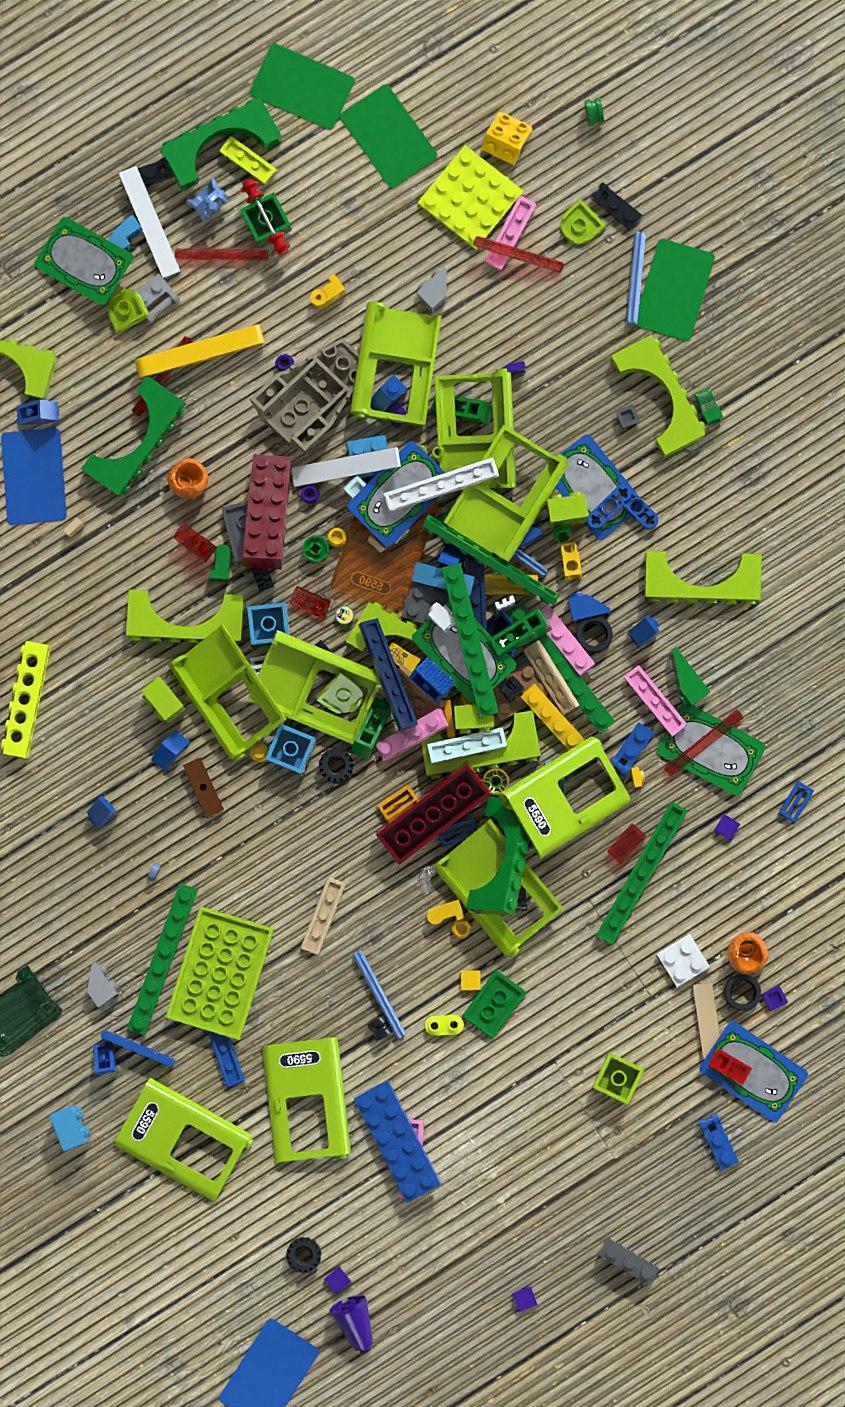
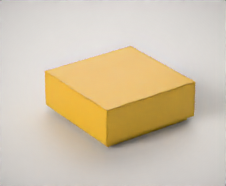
(470, 980)

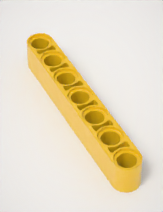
(199, 351)

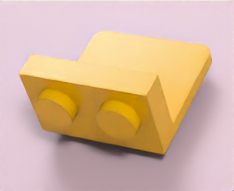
(506, 138)

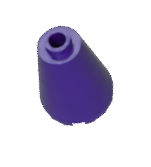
(354, 1321)

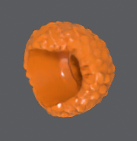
(188, 478)
(747, 953)

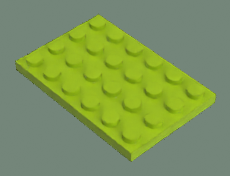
(220, 973)

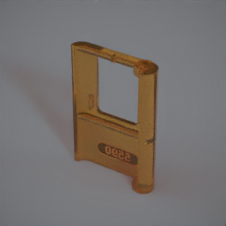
(378, 575)

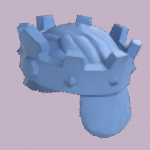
(208, 200)

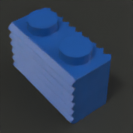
(432, 680)

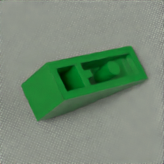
(470, 410)
(521, 632)
(688, 683)
(371, 729)

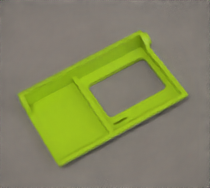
(290, 673)

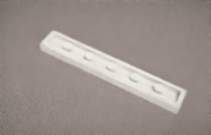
(149, 222)
(346, 467)
(441, 484)

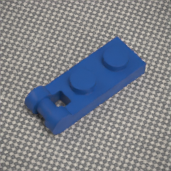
(632, 748)
(718, 1142)

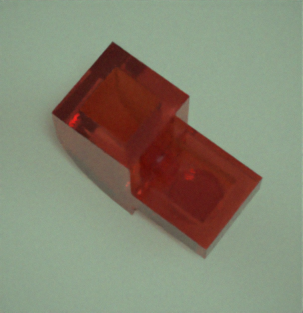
(194, 542)

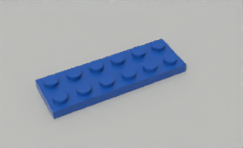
(397, 1141)

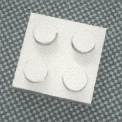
(683, 960)

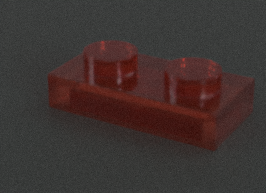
(310, 602)
(626, 843)

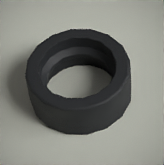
(594, 620)
(751, 980)

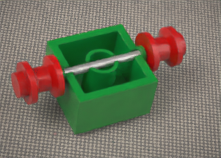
(265, 218)

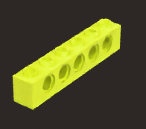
(22, 748)

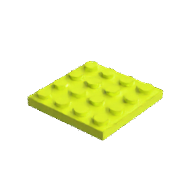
(470, 196)

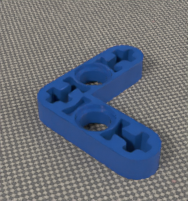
(626, 504)

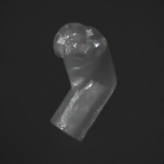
(424, 878)

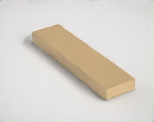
(551, 677)
(323, 916)
(706, 1016)

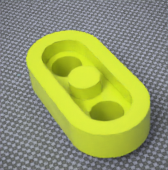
(444, 1025)

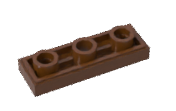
(198, 776)

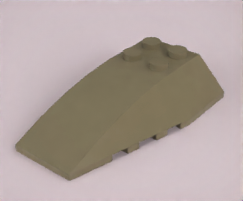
(308, 395)

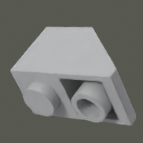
(434, 291)
(99, 985)

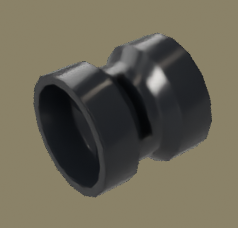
(515, 685)
(382, 1032)

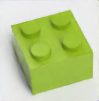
(567, 509)
(163, 699)
(468, 720)
(618, 1078)

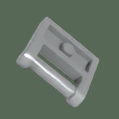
(153, 291)

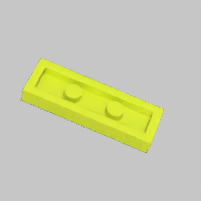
(247, 160)

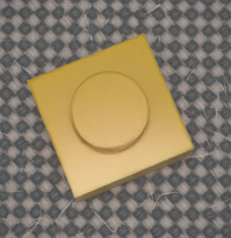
(637, 777)

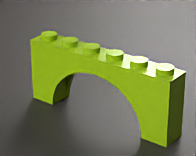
(648, 359)
(36, 366)
(665, 585)
(145, 623)
(390, 625)
(521, 745)

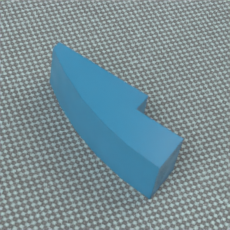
(125, 232)
(433, 576)

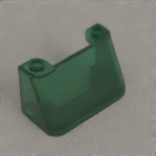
(25, 1011)

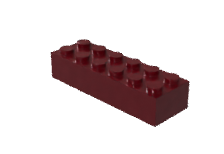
(267, 512)
(433, 812)

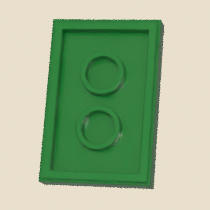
(494, 1004)

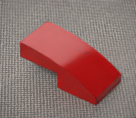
(730, 1066)

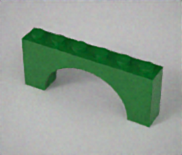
(247, 120)
(119, 472)
(502, 892)

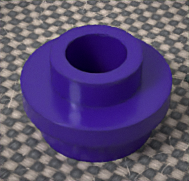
(283, 357)
(309, 488)

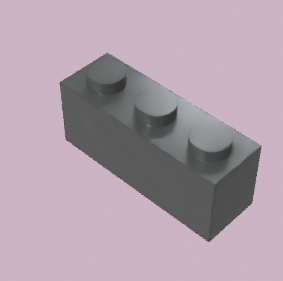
(628, 1261)

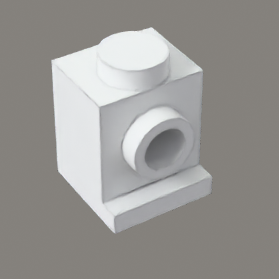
(441, 617)

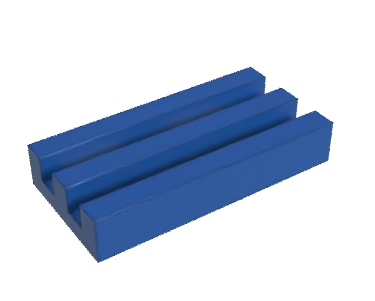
(787, 815)
(473, 827)

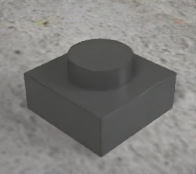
(627, 416)

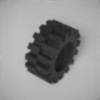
(262, 578)
(324, 765)
(315, 1255)

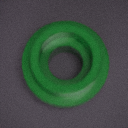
(562, 537)

